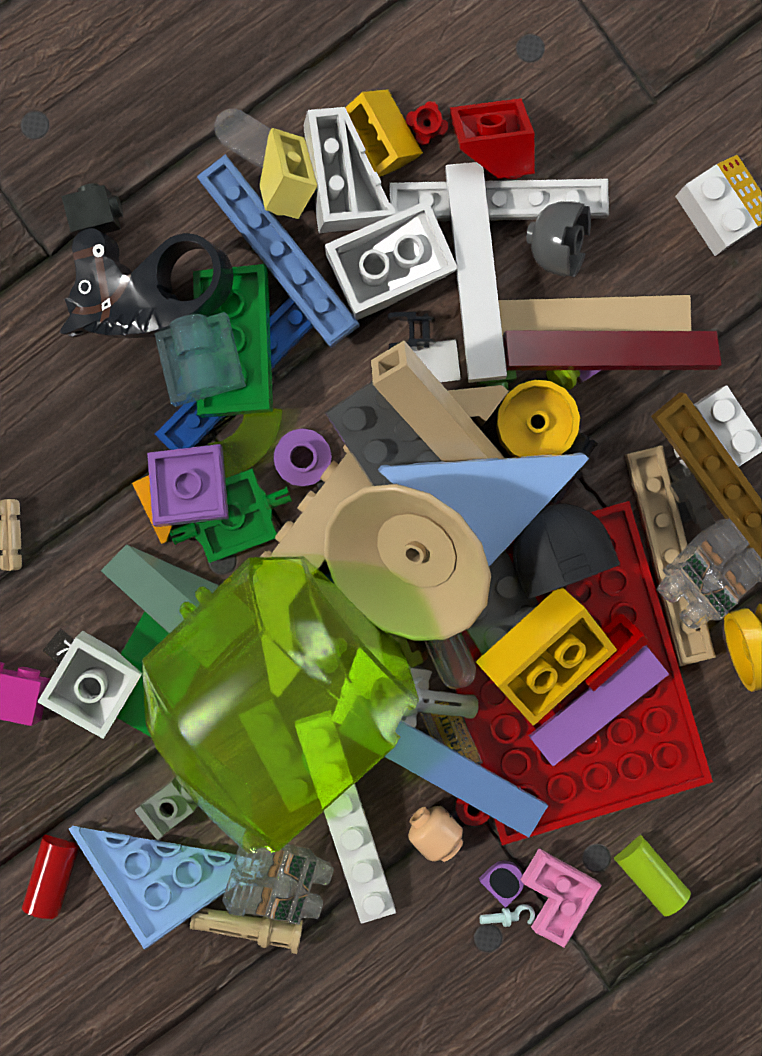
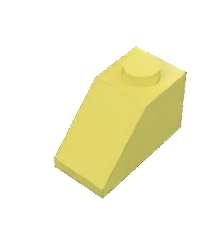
(286, 174)

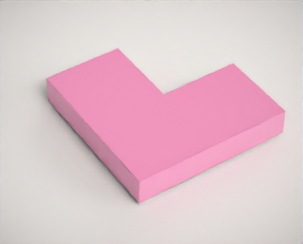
(567, 892)

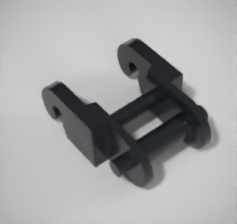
(412, 319)

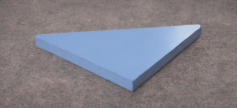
(491, 493)
(154, 880)

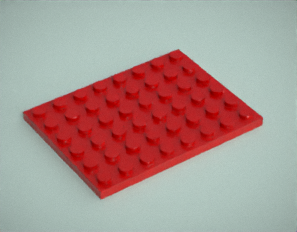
(634, 757)

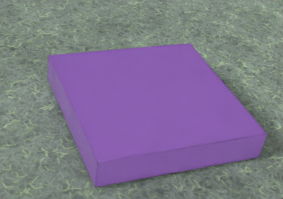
(187, 485)

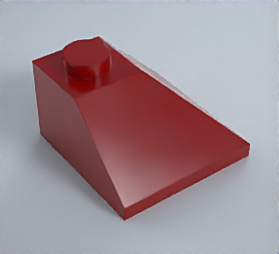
(497, 136)

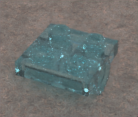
(199, 358)

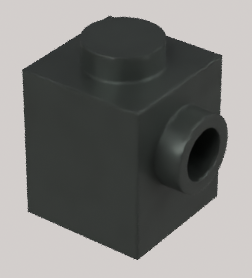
(92, 208)

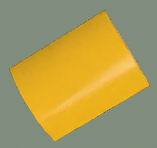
(383, 131)

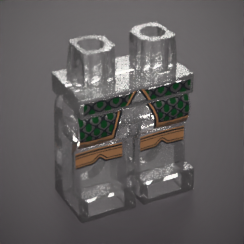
(711, 574)
(277, 884)

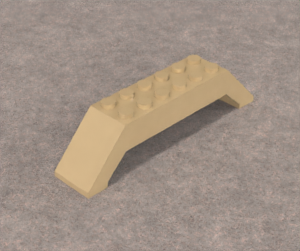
(341, 480)

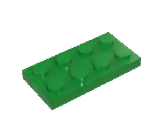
(250, 325)

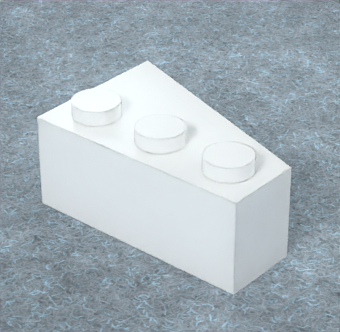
(347, 186)

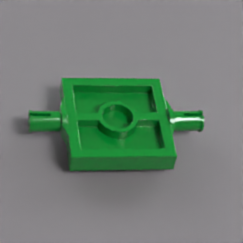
(248, 521)

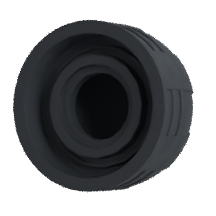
(561, 548)

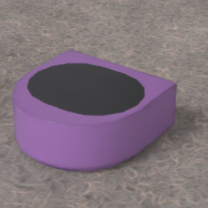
(503, 881)

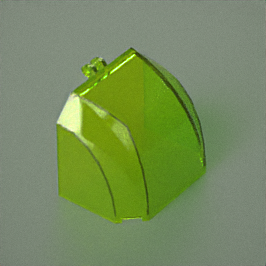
(273, 699)

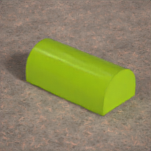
(653, 876)

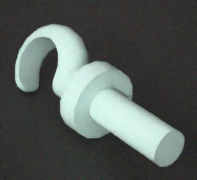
(507, 917)

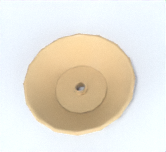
(403, 589)

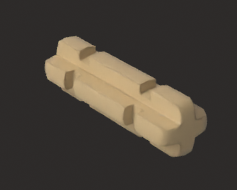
(10, 535)

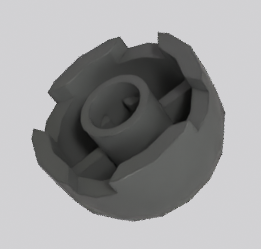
(559, 237)

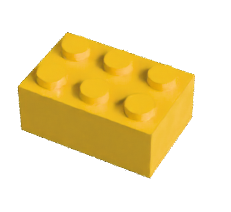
(547, 655)

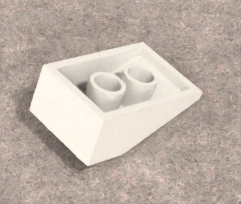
(390, 259)

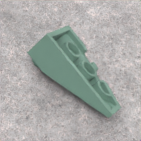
(155, 585)

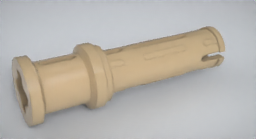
(263, 930)

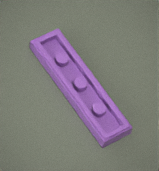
(595, 709)

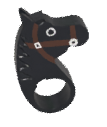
(140, 302)

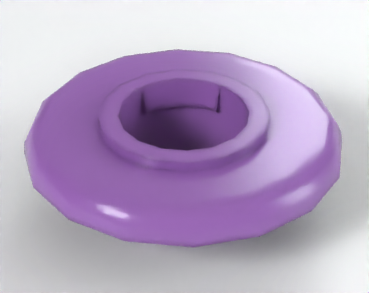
(291, 442)

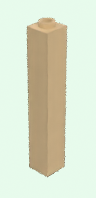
(429, 406)

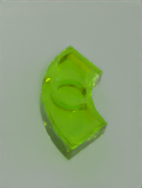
(250, 441)

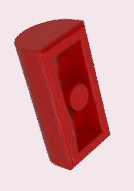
(50, 877)

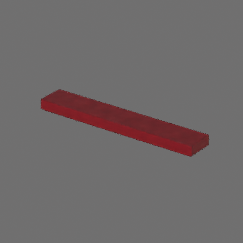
(611, 350)

